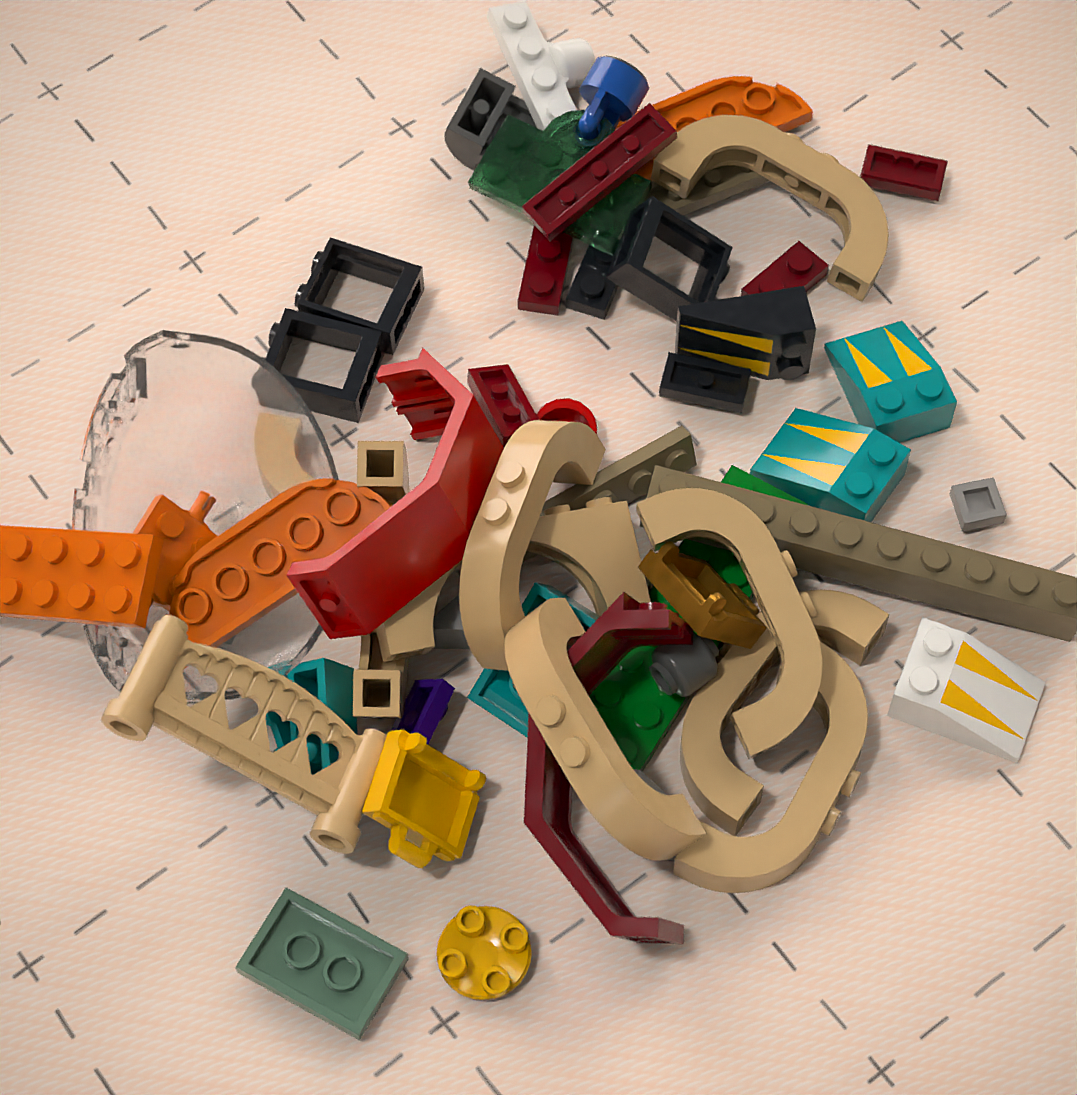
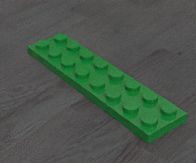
(629, 697)

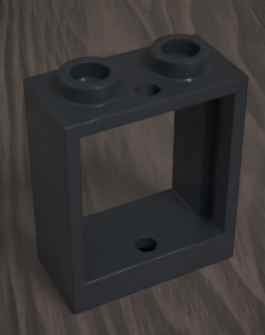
(674, 229)
(401, 276)
(320, 398)

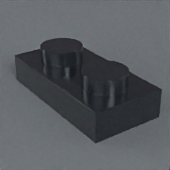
(591, 290)
(705, 382)

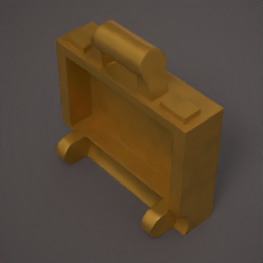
(703, 597)

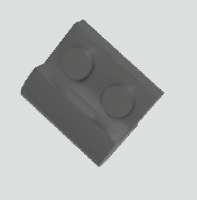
(481, 116)

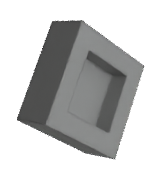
(977, 504)

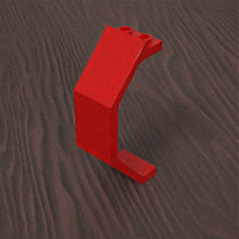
(423, 530)

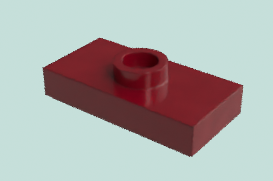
(903, 172)

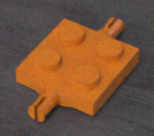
(183, 536)

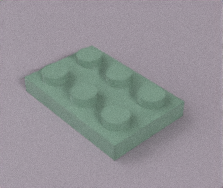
(322, 963)

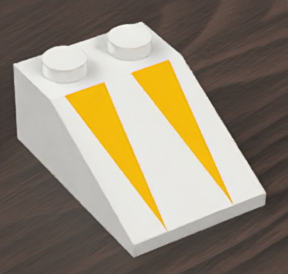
(966, 691)

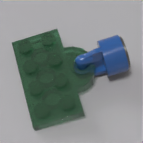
(528, 159)

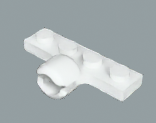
(540, 67)

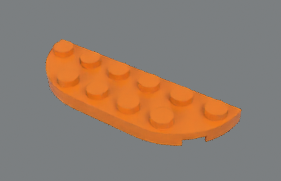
(732, 97)
(247, 566)

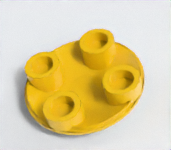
(483, 952)

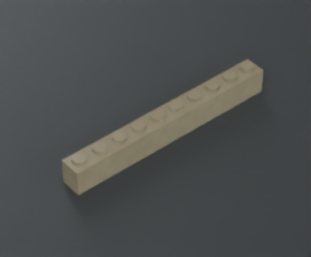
(903, 561)

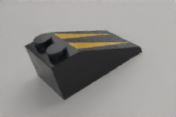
(754, 331)

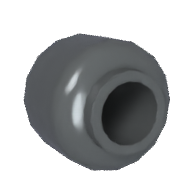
(684, 667)

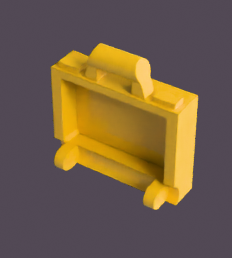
(422, 799)

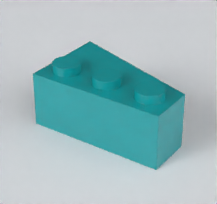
(333, 686)

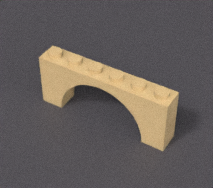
(588, 542)

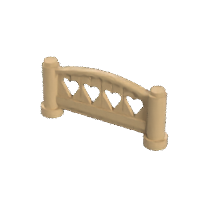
(158, 698)

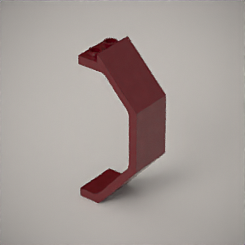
(548, 790)

